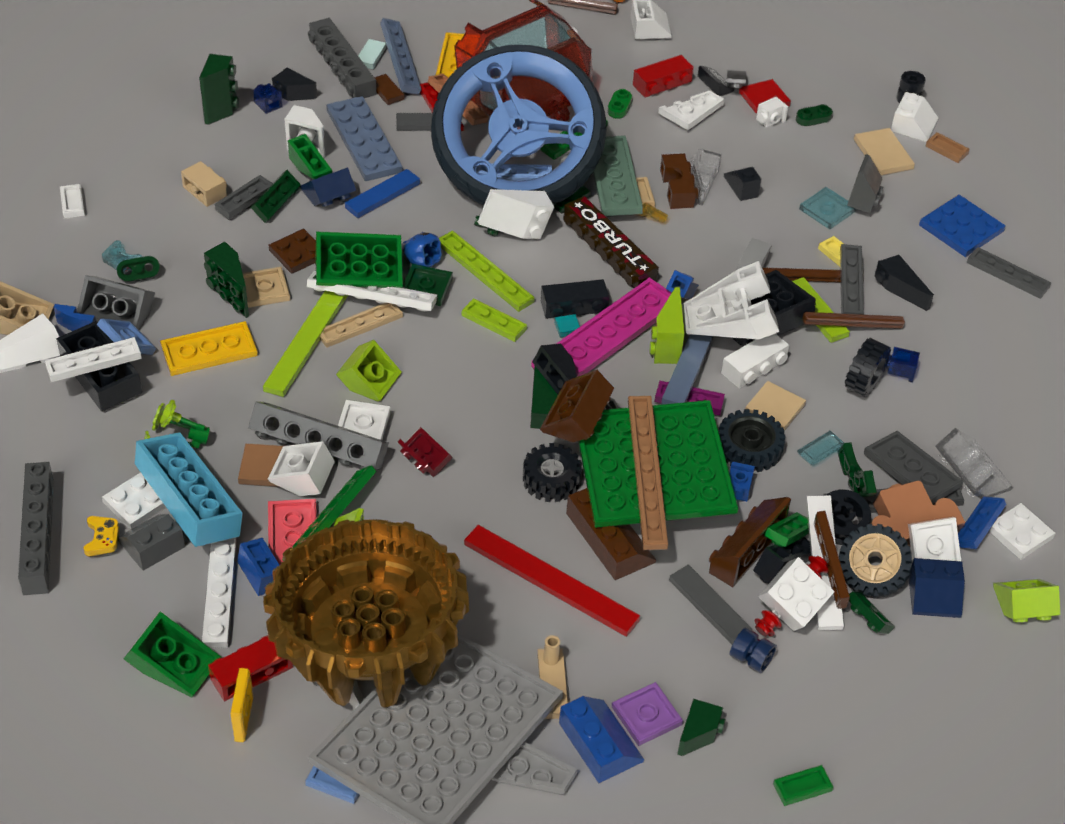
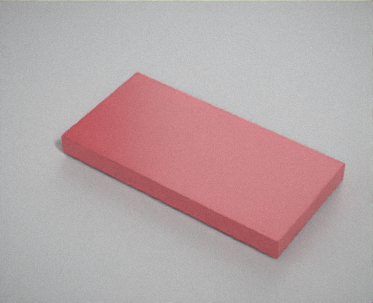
(287, 523)

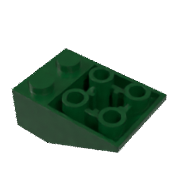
(226, 276)

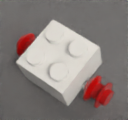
(794, 595)

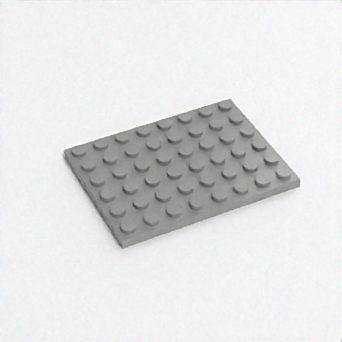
(440, 738)

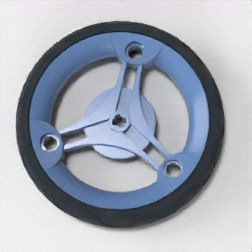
(534, 124)

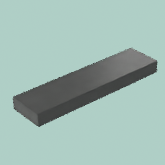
(1009, 272)
(851, 279)
(708, 602)

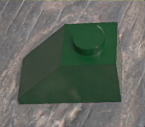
(701, 726)

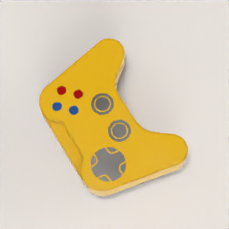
(105, 535)

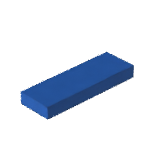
(980, 522)

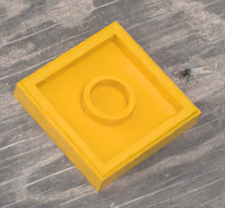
(242, 705)

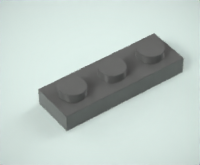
(242, 197)

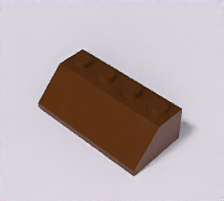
(747, 542)
(615, 546)

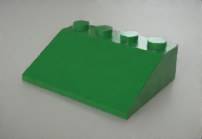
(358, 259)

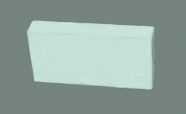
(372, 53)

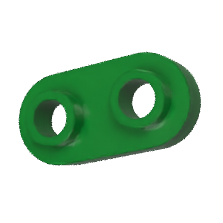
(619, 104)

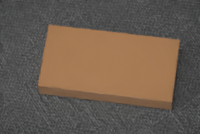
(947, 147)

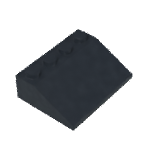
(787, 302)

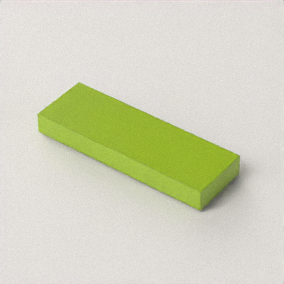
(494, 320)

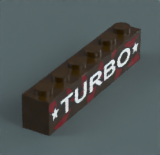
(609, 242)

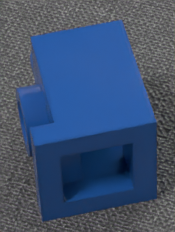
(685, 282)
(741, 479)

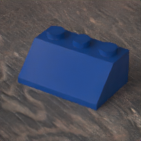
(598, 737)

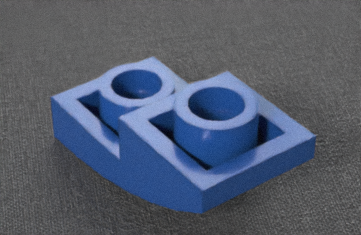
(70, 319)

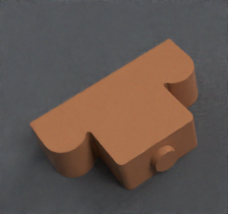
(911, 504)

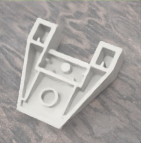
(727, 307)

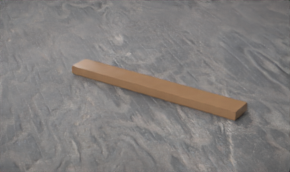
(647, 473)

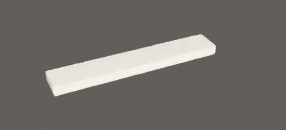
(828, 616)

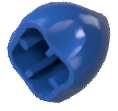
(423, 249)

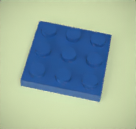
(962, 225)

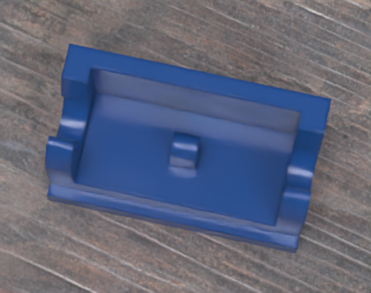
(257, 564)

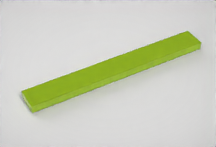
(303, 344)

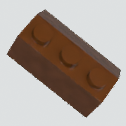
(578, 407)

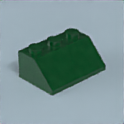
(218, 88)

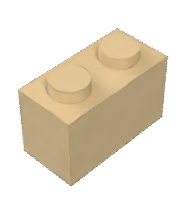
(204, 183)

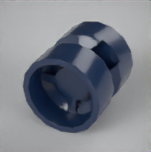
(753, 650)

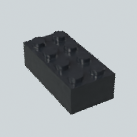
(107, 385)

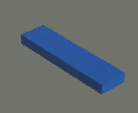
(382, 193)

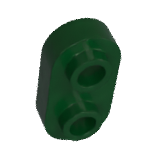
(814, 115)
(138, 269)

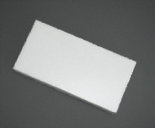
(72, 201)

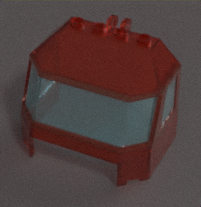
(534, 27)

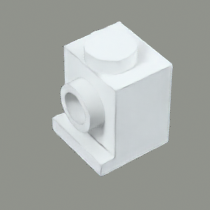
(772, 112)

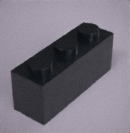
(574, 298)

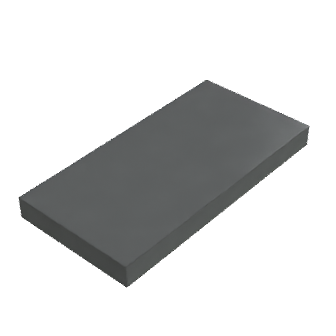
(911, 464)

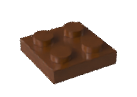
(295, 250)

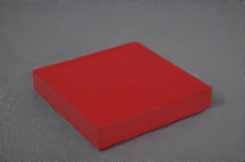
(762, 91)

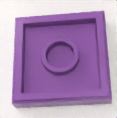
(647, 713)

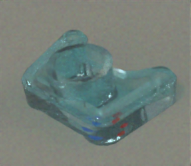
(115, 254)

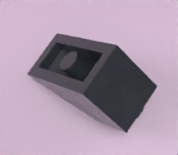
(294, 85)
(744, 183)

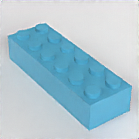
(188, 489)

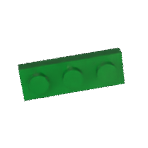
(788, 530)

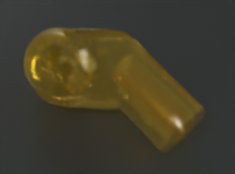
(649, 210)

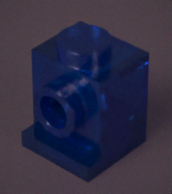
(263, 94)
(903, 363)

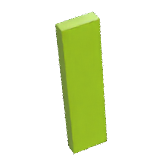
(832, 333)

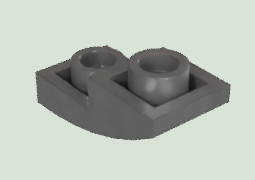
(736, 78)

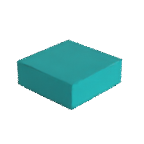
(566, 324)

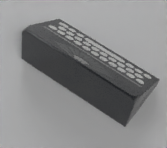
(714, 81)

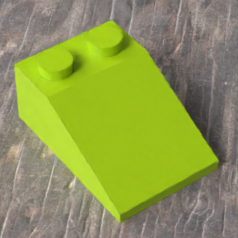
(668, 332)

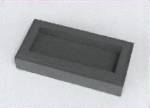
(413, 121)

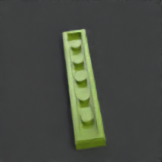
(486, 271)

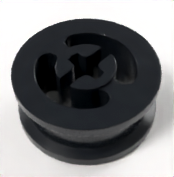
(845, 506)

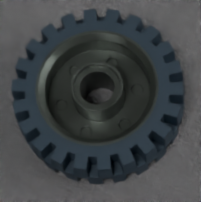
(752, 439)

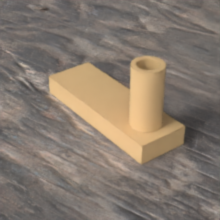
(552, 670)

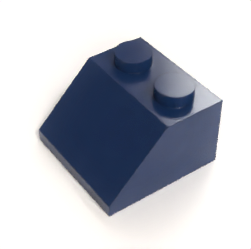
(329, 187)
(937, 587)

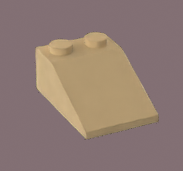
(19, 308)

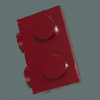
(426, 451)

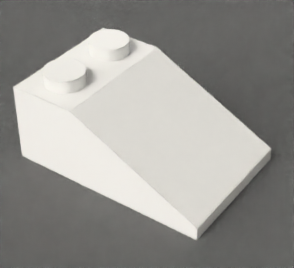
(517, 212)

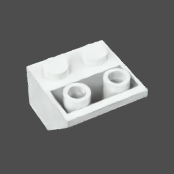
(649, 20)

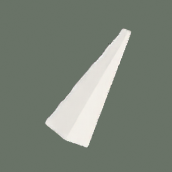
(29, 344)

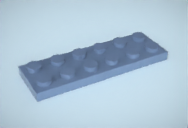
(364, 138)

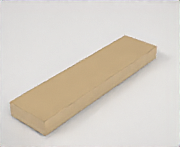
(360, 323)

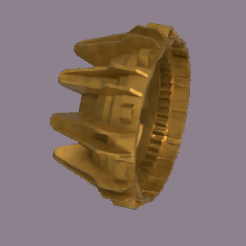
(366, 607)

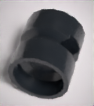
(912, 83)

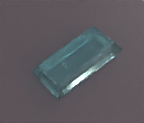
(820, 448)

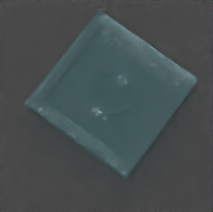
(827, 208)

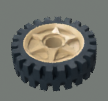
(879, 542)

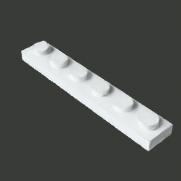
(399, 296)
(219, 593)

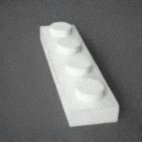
(92, 359)

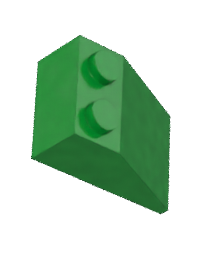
(171, 656)

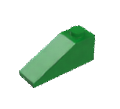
(307, 157)

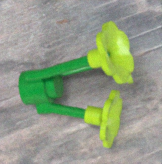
(166, 415)

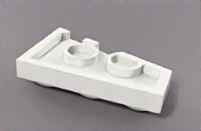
(694, 110)

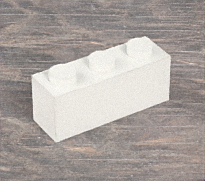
(754, 360)

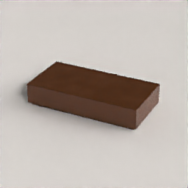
(388, 90)

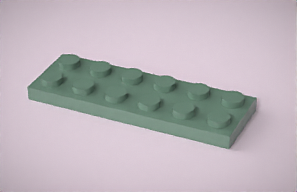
(616, 179)

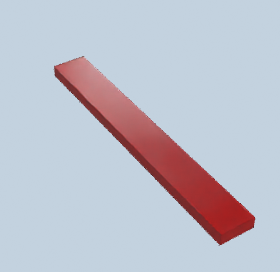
(552, 580)

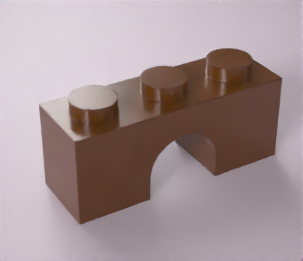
(681, 189)

